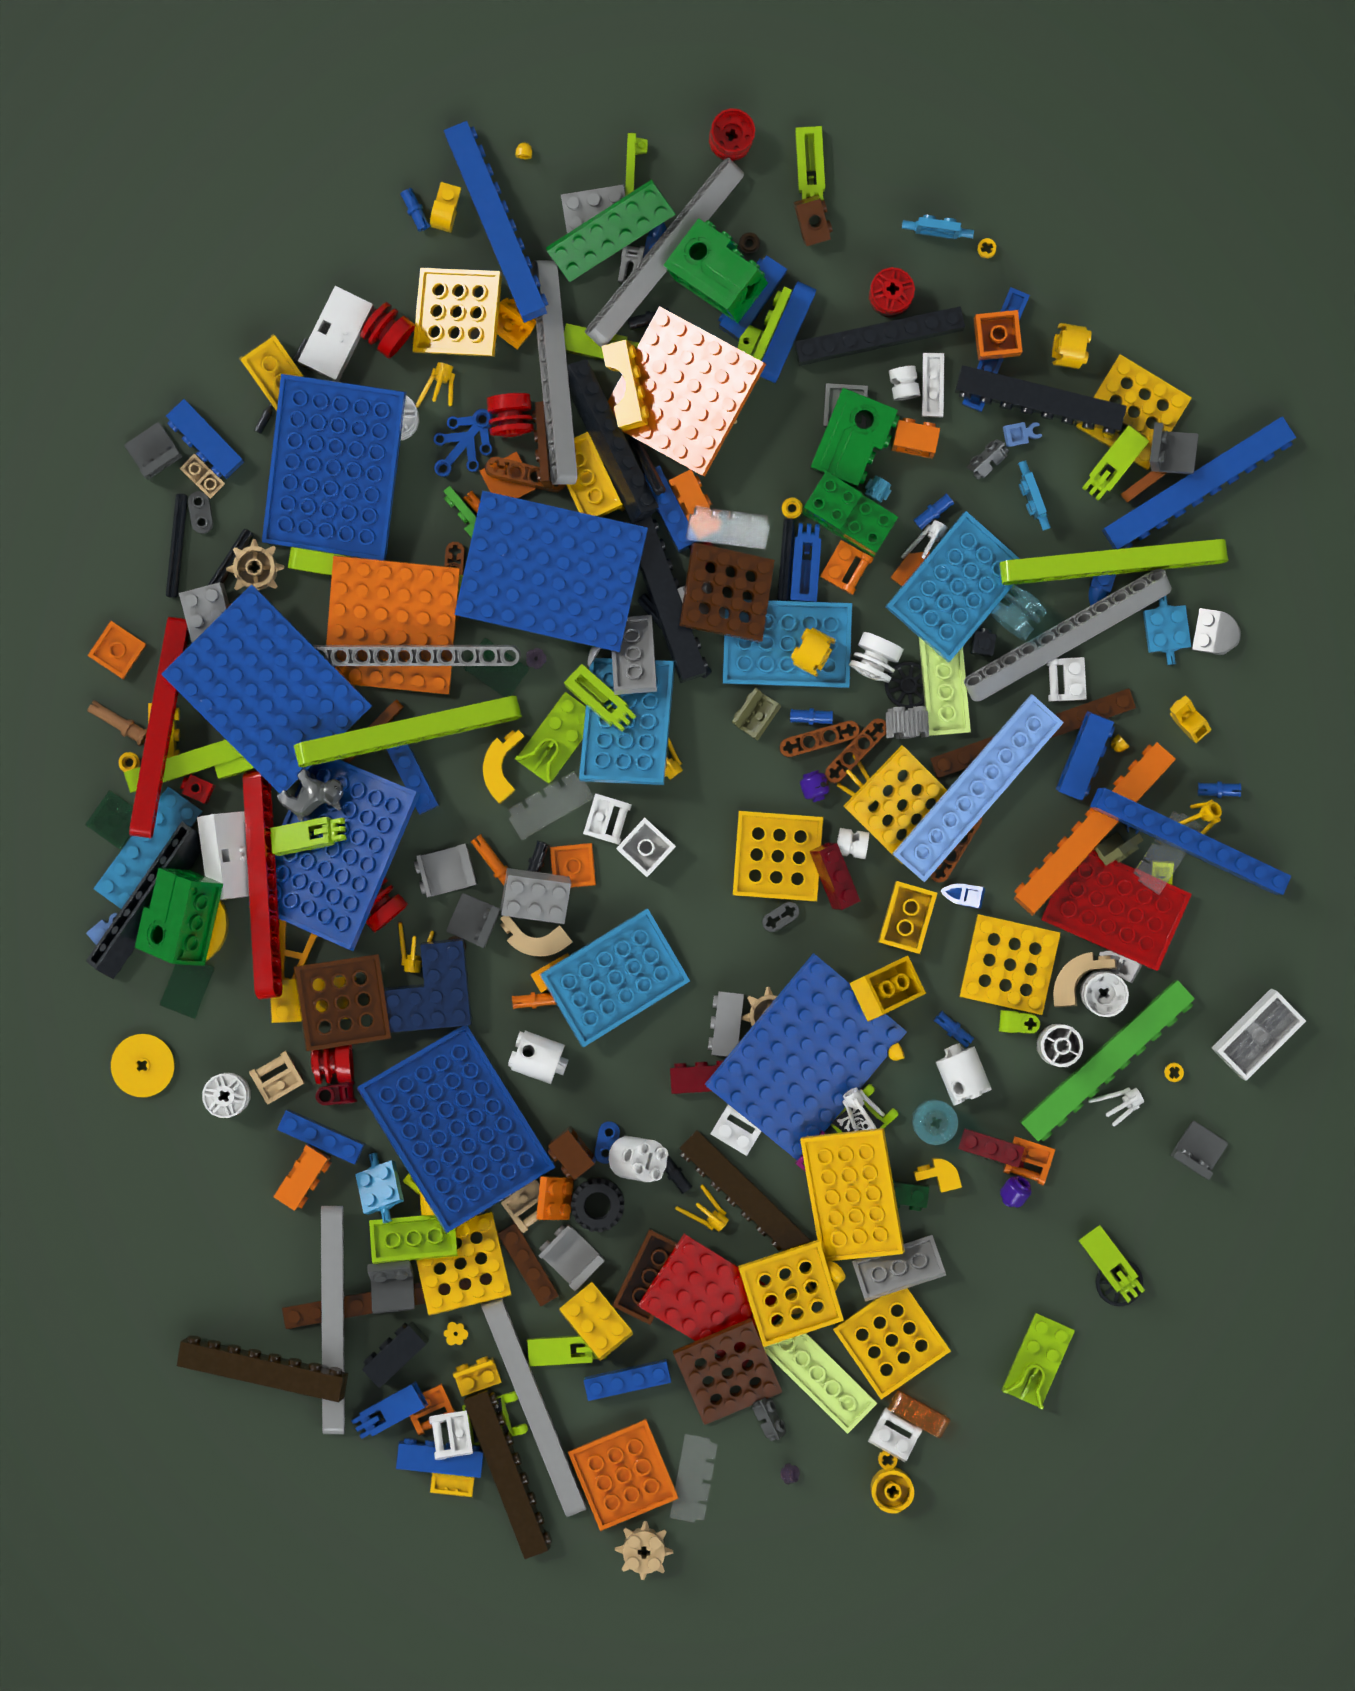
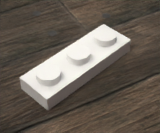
(932, 384)

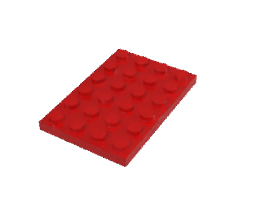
(1117, 910)
(699, 1293)

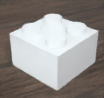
(646, 847)

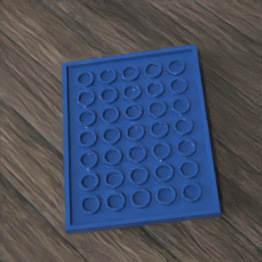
(333, 467)
(551, 571)
(264, 687)
(336, 885)
(804, 1057)
(456, 1128)

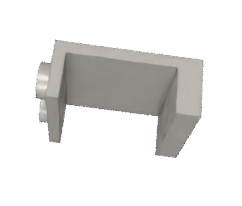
(445, 870)
(571, 1256)

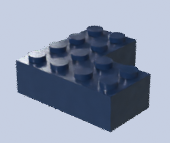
(443, 996)

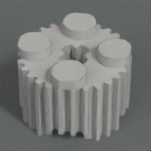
(907, 723)

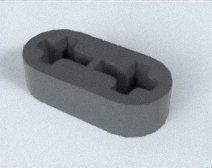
(783, 921)

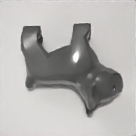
(312, 795)

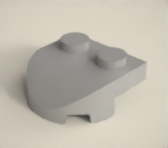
(1216, 632)

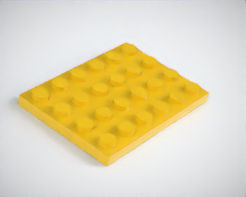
(852, 1194)

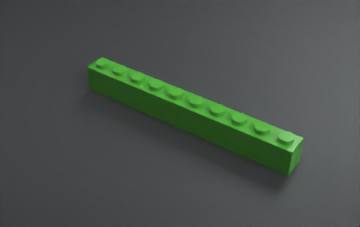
(1107, 1060)

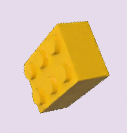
(907, 917)
(887, 988)
(596, 1321)

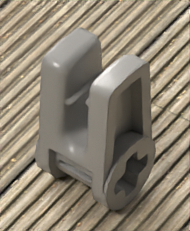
(627, 258)

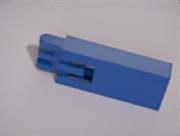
(806, 572)
(394, 1409)

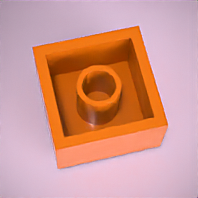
(998, 335)
(915, 438)

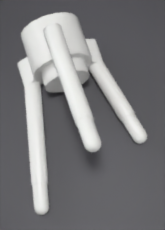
(936, 533)
(854, 1099)
(1131, 1100)

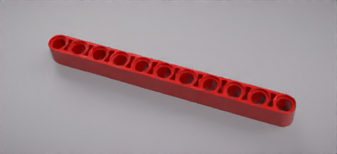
(158, 733)
(262, 886)

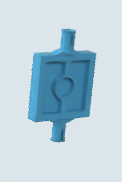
(940, 228)
(1035, 503)
(1167, 629)
(379, 1187)

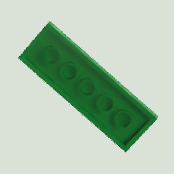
(610, 230)

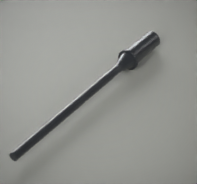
(268, 411)

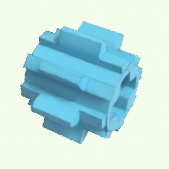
(878, 489)

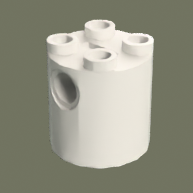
(1059, 1045)
(545, 1058)
(963, 1073)
(638, 1159)

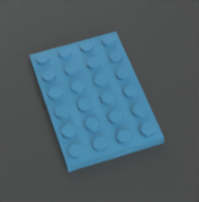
(954, 587)
(771, 660)
(641, 748)
(614, 977)

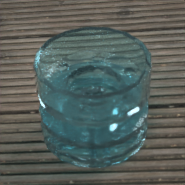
(1019, 612)
(923, 1117)

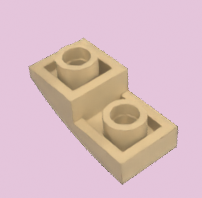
(202, 476)

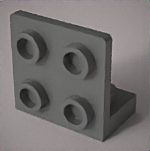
(153, 451)
(1173, 451)
(473, 920)
(1199, 1149)
(392, 1286)

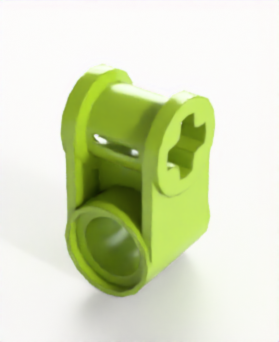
(1014, 1022)

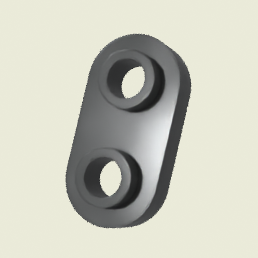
(200, 512)

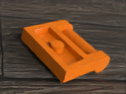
(841, 562)
(1037, 1155)
(436, 1399)

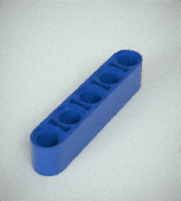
(787, 331)

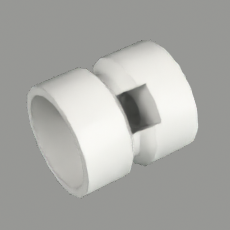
(904, 383)
(853, 843)

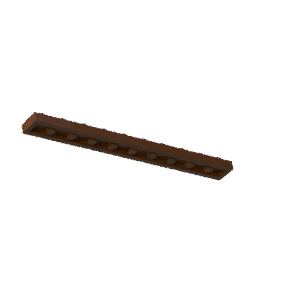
(1072, 718)
(358, 1304)

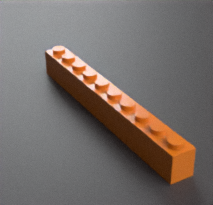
(1091, 832)

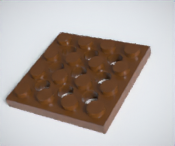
(741, 563)
(308, 998)
(733, 1358)

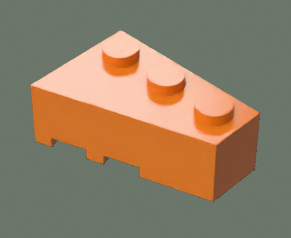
(688, 492)
(303, 1177)

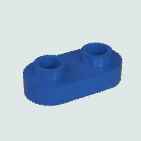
(605, 1141)

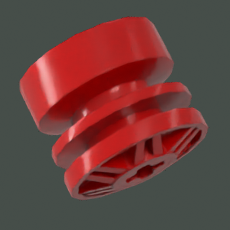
(729, 123)
(881, 298)
(384, 327)
(510, 414)
(385, 908)
(333, 1061)

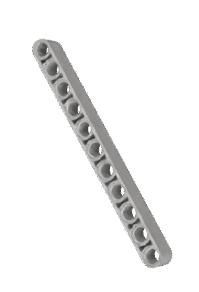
(651, 267)
(555, 378)
(1067, 634)
(415, 655)
(332, 1309)
(534, 1406)

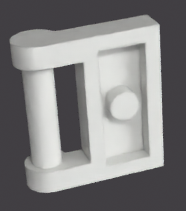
(1073, 679)
(600, 817)
(733, 1134)
(458, 1435)
(891, 1440)

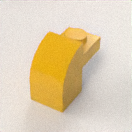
(444, 207)
(1189, 719)
(943, 1170)

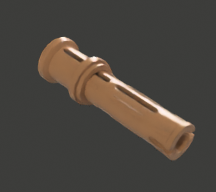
(127, 727)

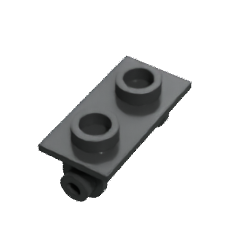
(980, 464)
(774, 1427)

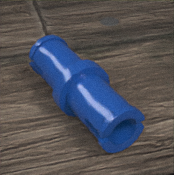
(415, 209)
(933, 511)
(811, 716)
(1219, 789)
(953, 1029)

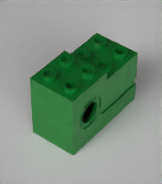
(716, 270)
(845, 446)
(849, 514)
(180, 917)

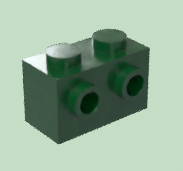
(911, 1195)

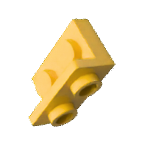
(477, 1376)

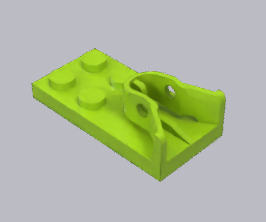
(759, 339)
(555, 739)
(410, 1239)
(1038, 1360)

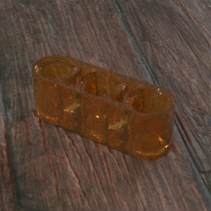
(919, 1414)

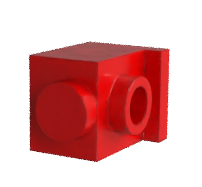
(205, 788)

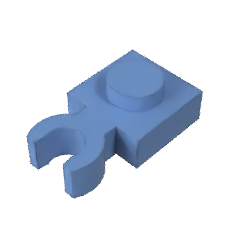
(1018, 434)
(100, 928)

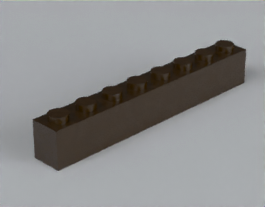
(742, 1192)
(262, 1369)
(507, 1473)

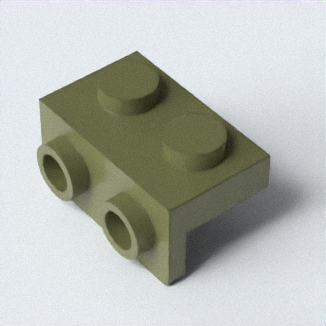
(756, 714)
(1116, 849)

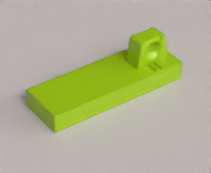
(634, 147)

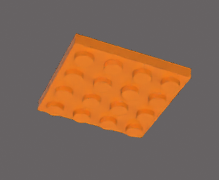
(623, 1474)

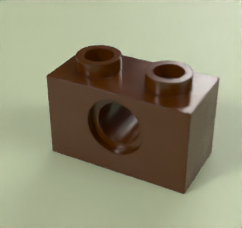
(805, 210)

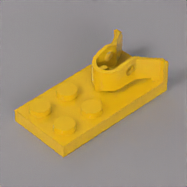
(266, 366)
(593, 490)
(287, 1007)

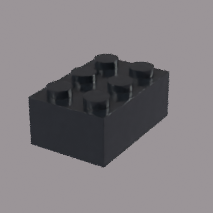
(394, 1353)

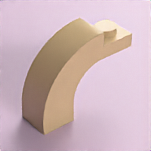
(542, 946)
(1072, 972)

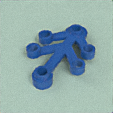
(465, 439)

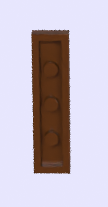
(541, 453)
(528, 1264)

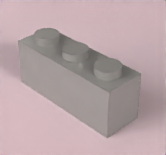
(726, 1023)

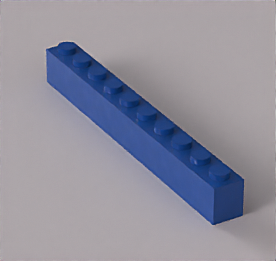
(495, 221)
(1195, 486)
(1190, 841)

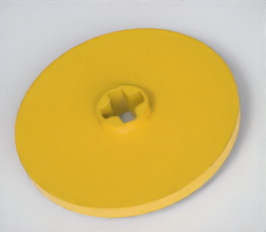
(159, 1064)

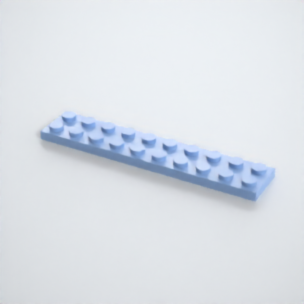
(977, 788)

